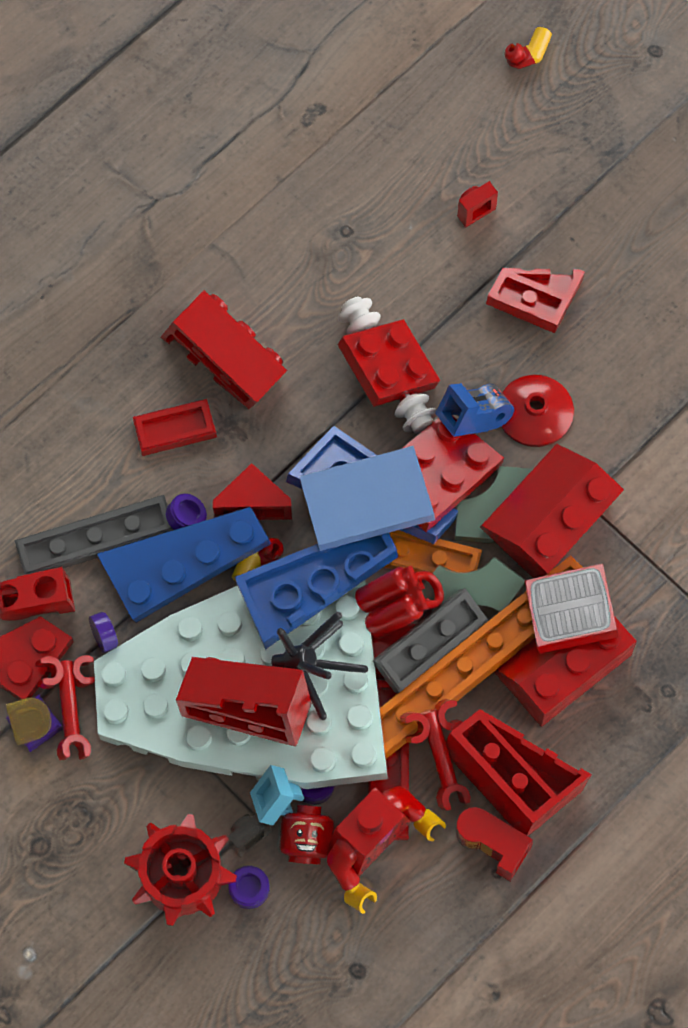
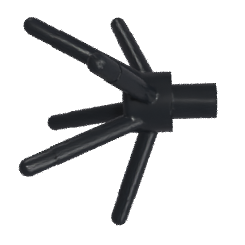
(304, 658)

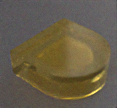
(29, 719)

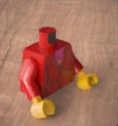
(369, 832)

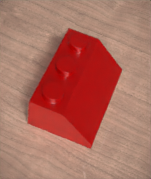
(551, 510)
(557, 678)

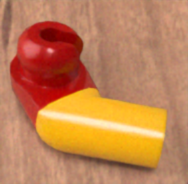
(531, 54)
(260, 558)

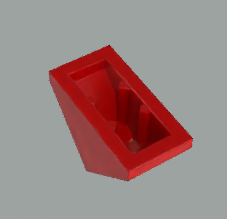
(255, 491)

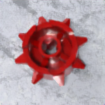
(186, 847)

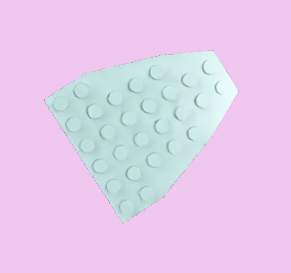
(143, 677)

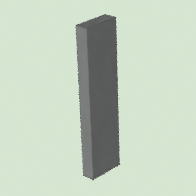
(88, 537)

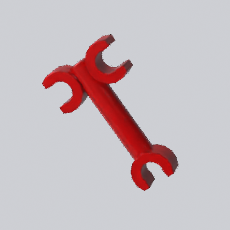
(68, 676)
(430, 725)

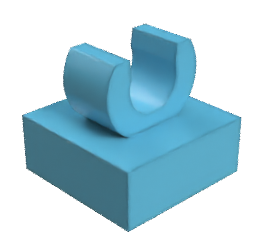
(274, 794)

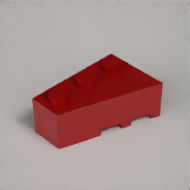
(226, 349)
(246, 698)
(512, 773)

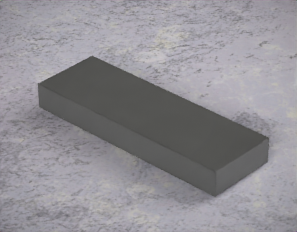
(429, 640)

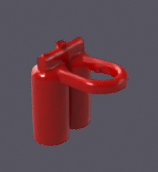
(397, 599)

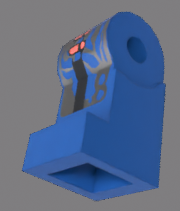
(477, 409)

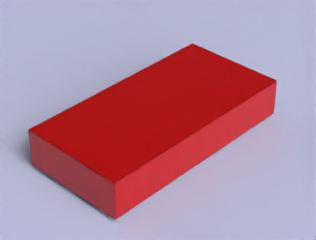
(174, 427)

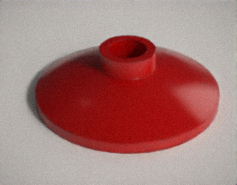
(539, 426)

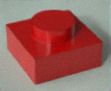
(477, 203)

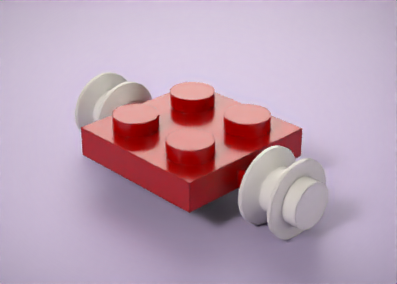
(388, 363)

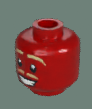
(306, 835)

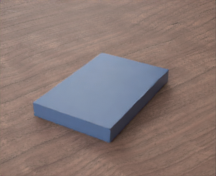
(367, 498)

